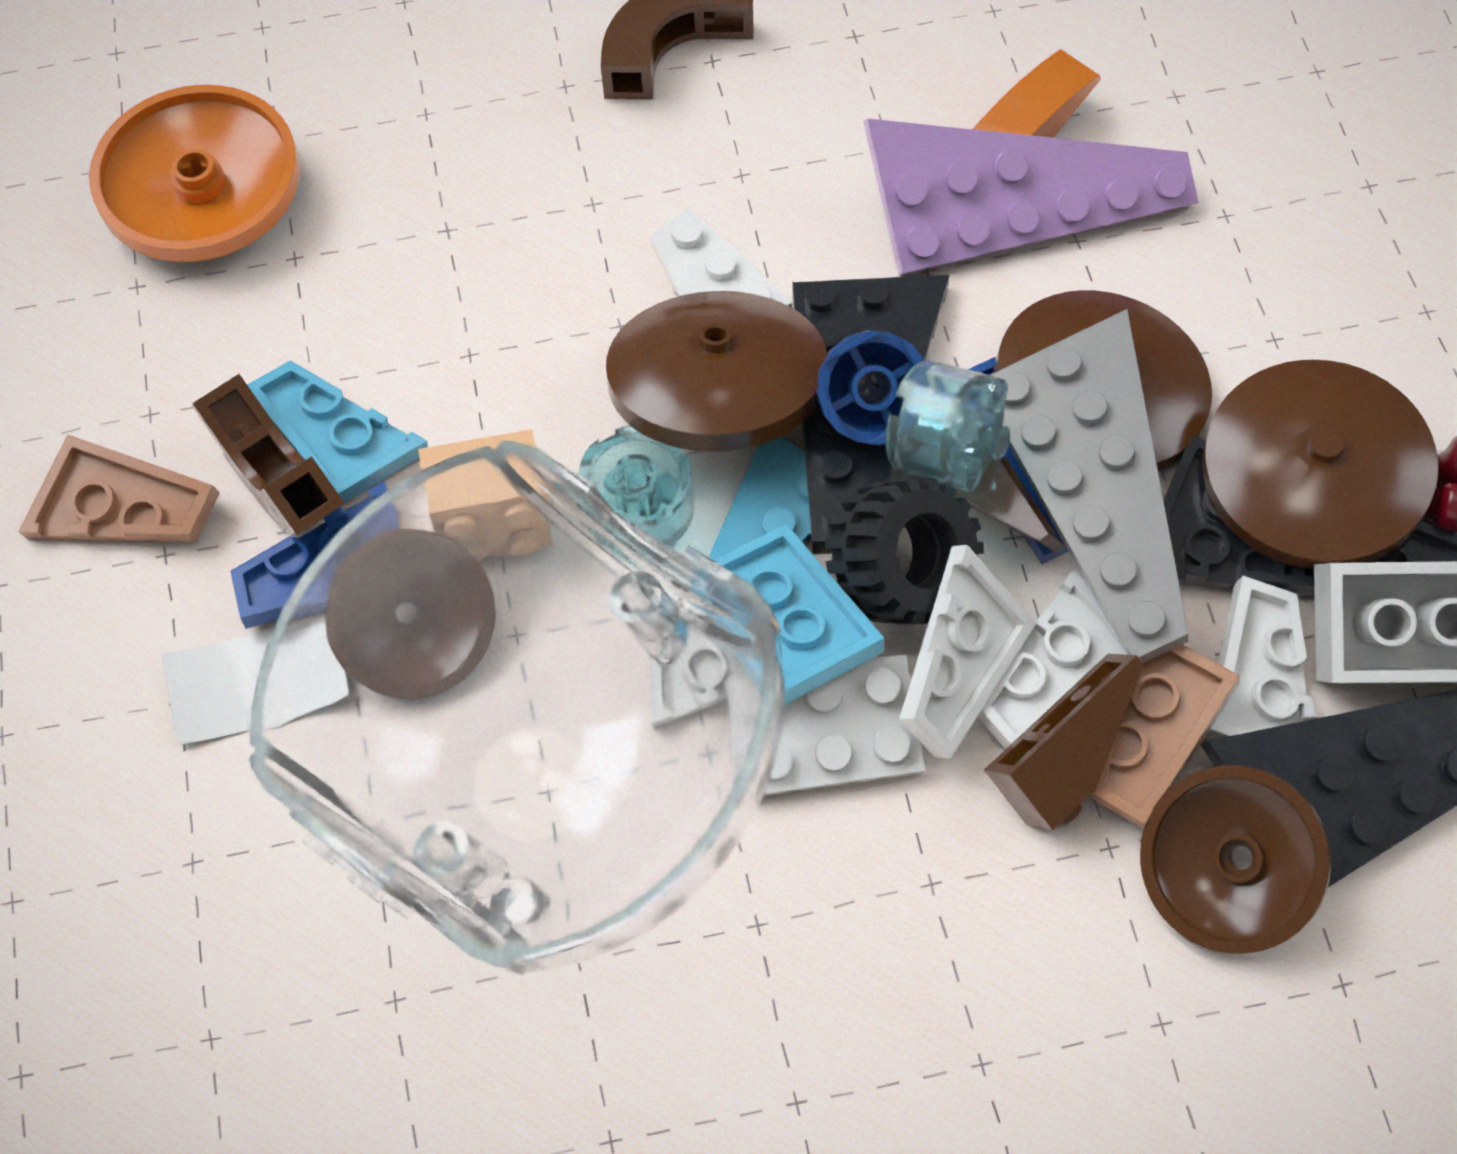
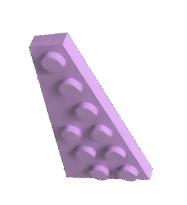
(989, 191)

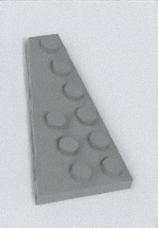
(1093, 465)

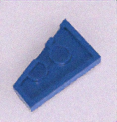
(270, 577)

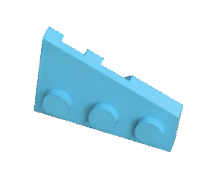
(344, 439)

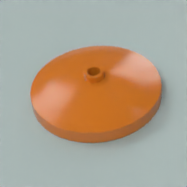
(194, 173)

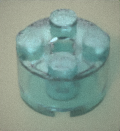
(948, 424)
(643, 482)

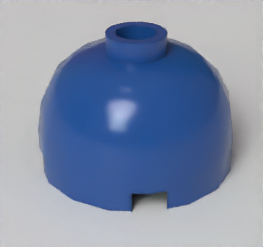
(838, 393)

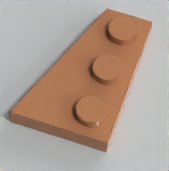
(116, 498)
(1162, 729)

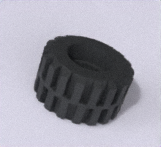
(868, 538)

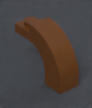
(650, 28)
(278, 477)

